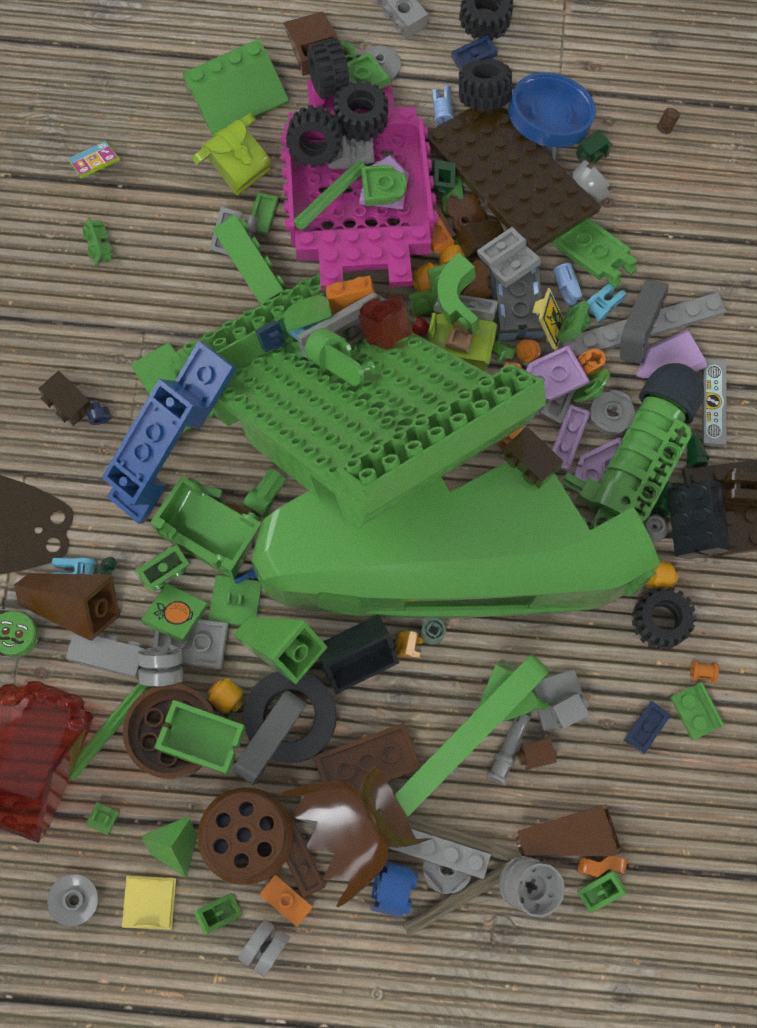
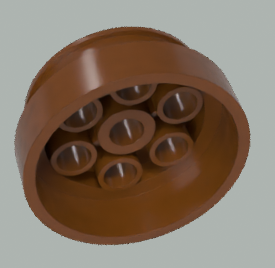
(138, 729)
(279, 836)

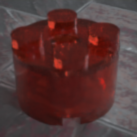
(385, 321)

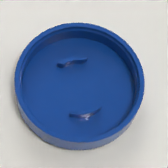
(551, 110)

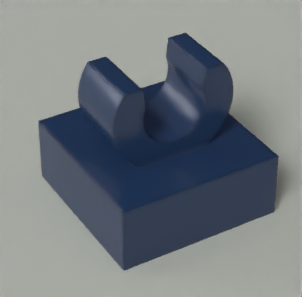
(270, 336)

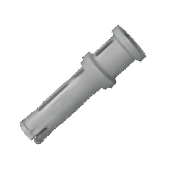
(504, 758)

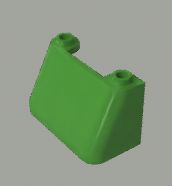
(206, 527)

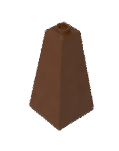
(73, 601)
(577, 834)

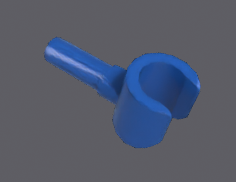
(250, 574)

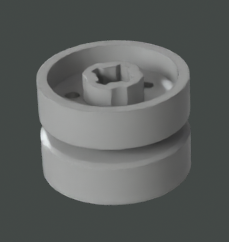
(160, 666)
(264, 948)

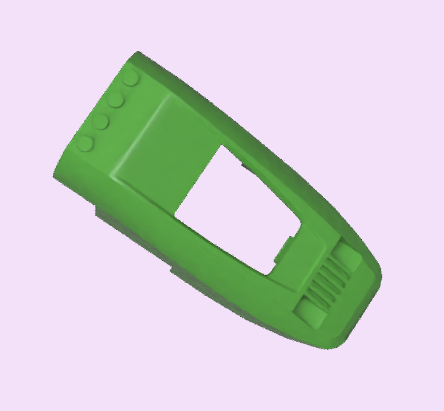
(453, 553)

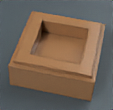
(459, 339)

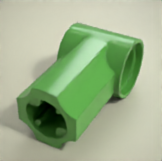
(261, 498)

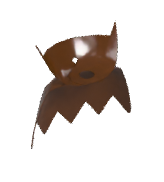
(344, 829)

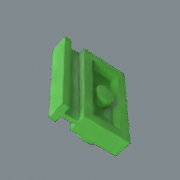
(696, 711)

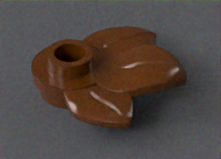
(465, 209)

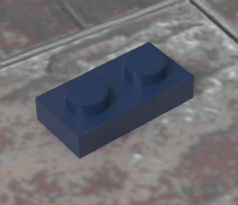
(477, 50)
(647, 727)

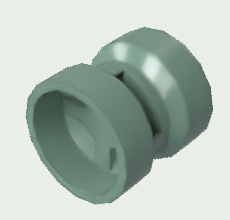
(432, 635)

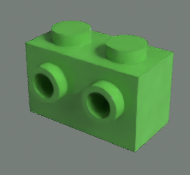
(161, 567)

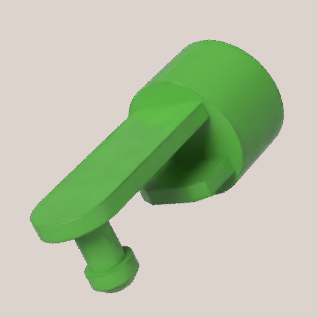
(334, 354)

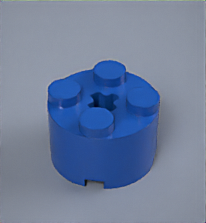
(392, 889)

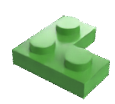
(424, 301)

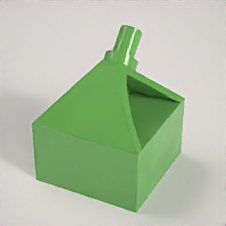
(500, 673)

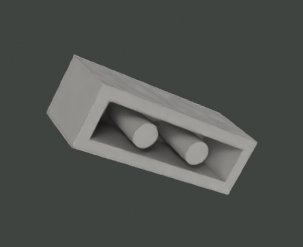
(106, 654)

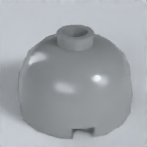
(592, 181)

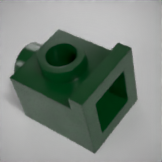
(594, 147)
(445, 173)

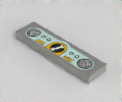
(714, 403)

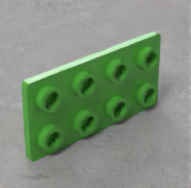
(160, 364)

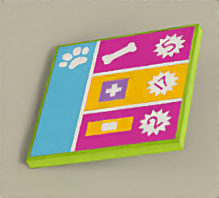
(93, 159)

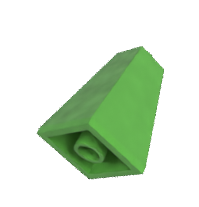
(282, 643)

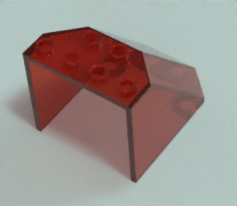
(38, 750)

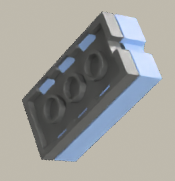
(516, 307)

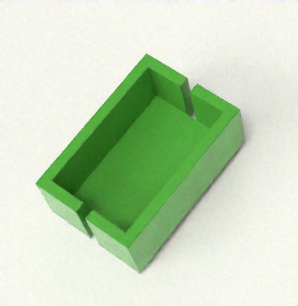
(200, 737)

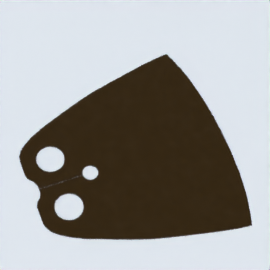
(20, 512)

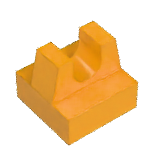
(406, 643)

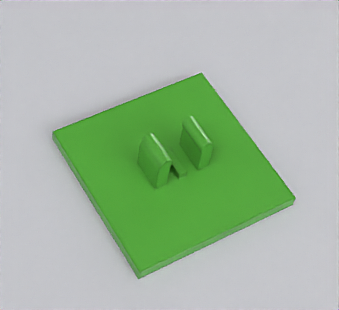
(234, 601)

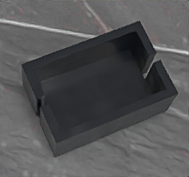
(698, 519)
(358, 654)

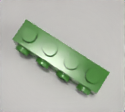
(248, 259)

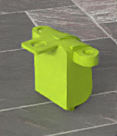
(235, 155)
(481, 346)

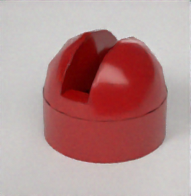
(420, 326)

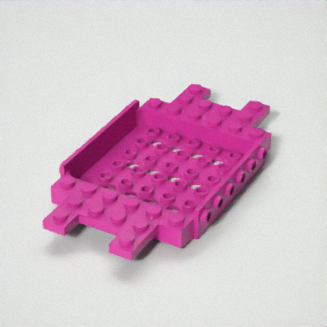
(364, 246)

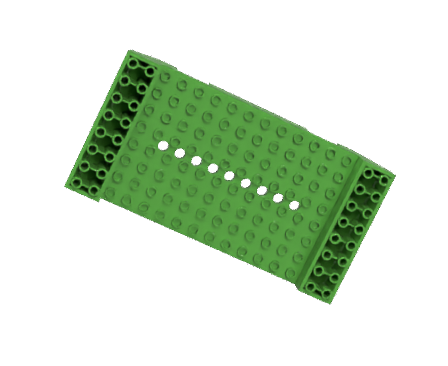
(372, 439)

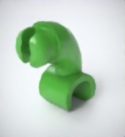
(349, 50)

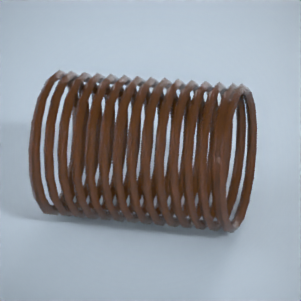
(667, 121)

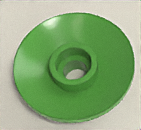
(594, 388)

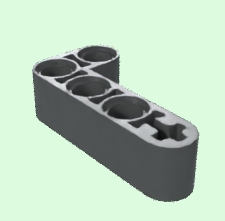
(642, 320)
(269, 737)

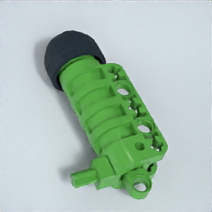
(668, 404)

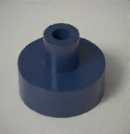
(98, 414)

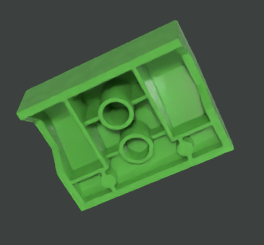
(235, 86)

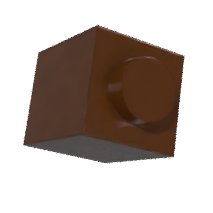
(537, 754)

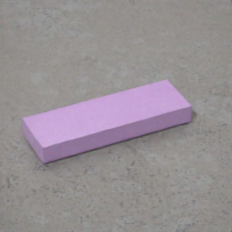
(570, 435)

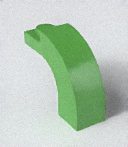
(452, 281)

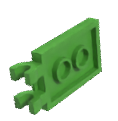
(597, 251)

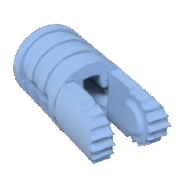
(442, 106)
(567, 283)

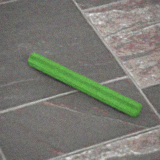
(328, 196)
(106, 731)

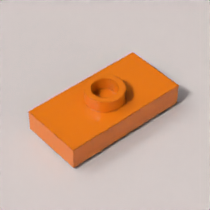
(441, 237)
(286, 900)

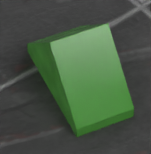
(602, 891)
(218, 914)

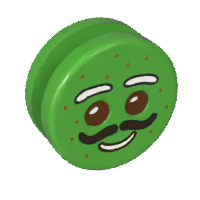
(17, 634)

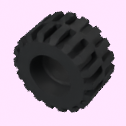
(484, 24)
(327, 67)
(485, 84)
(366, 97)
(314, 152)
(679, 608)

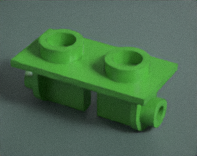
(97, 250)

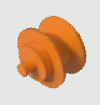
(528, 350)

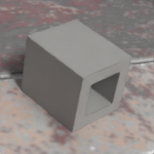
(569, 709)

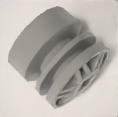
(540, 895)

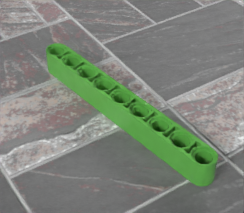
(471, 734)

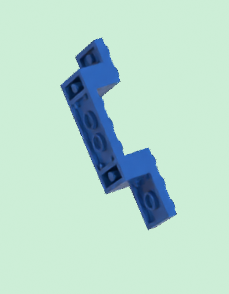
(159, 426)

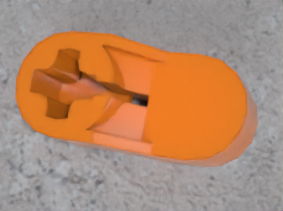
(591, 361)
(595, 869)

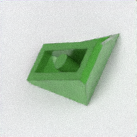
(173, 844)

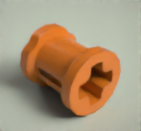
(704, 671)

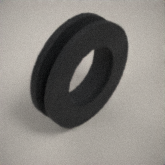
(324, 709)

